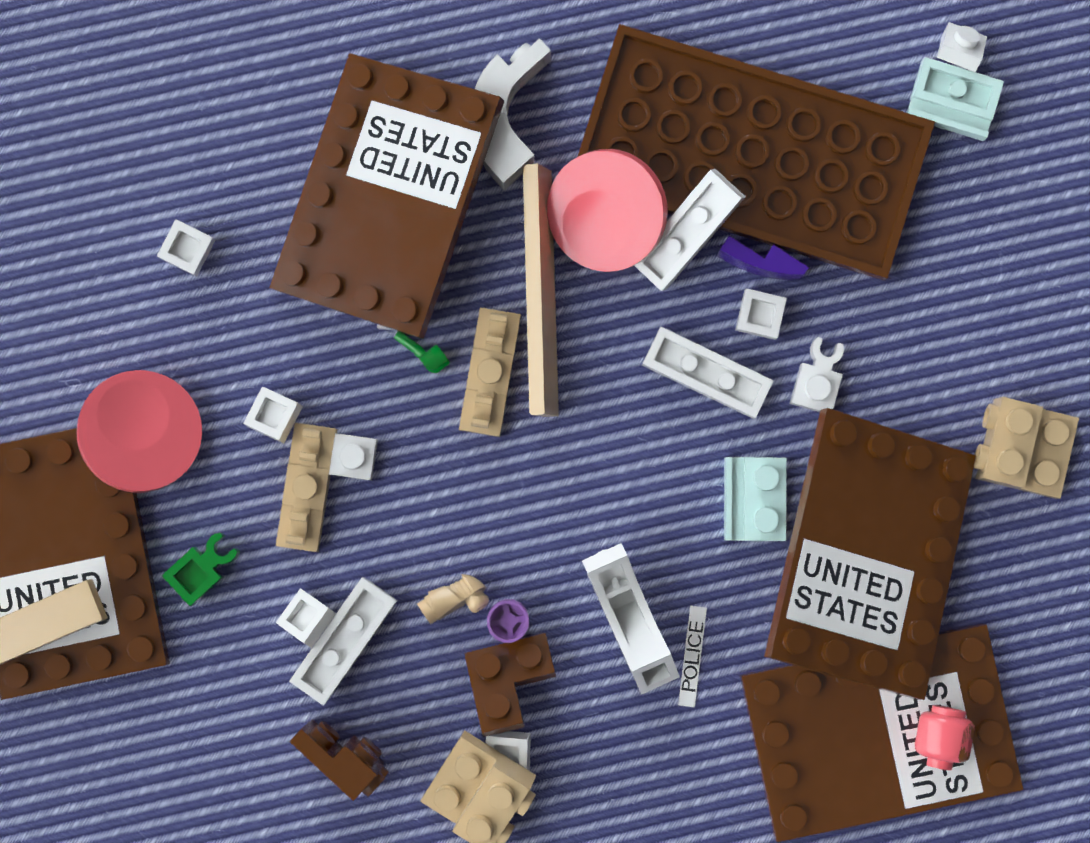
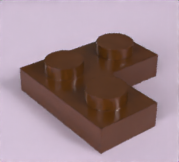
(498, 672)

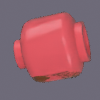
(944, 737)

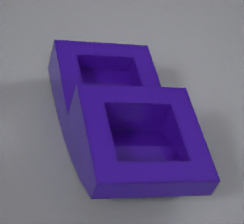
(774, 265)

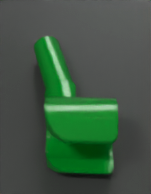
(433, 359)

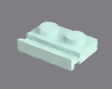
(955, 98)
(755, 498)

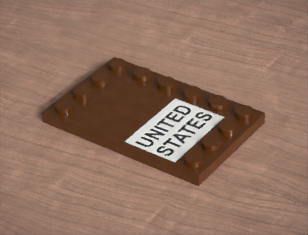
(387, 194)
(64, 530)
(871, 555)
(847, 751)

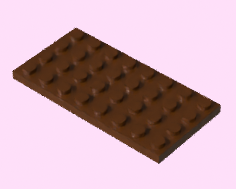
(814, 163)

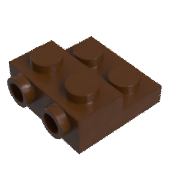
(351, 767)

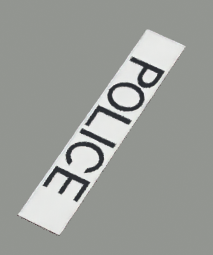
(692, 656)

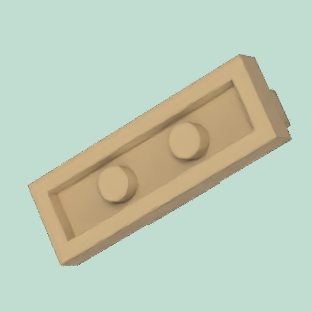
(489, 372)
(306, 487)

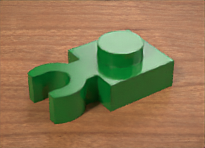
(197, 572)

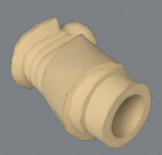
(447, 599)

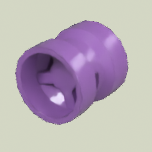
(506, 626)

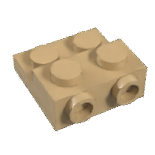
(1025, 447)
(480, 791)

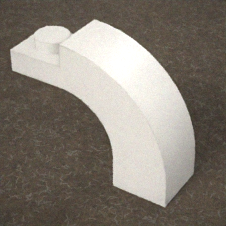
(506, 151)
(630, 618)

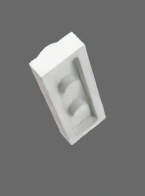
(691, 228)
(707, 372)
(343, 641)

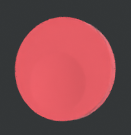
(607, 210)
(139, 431)

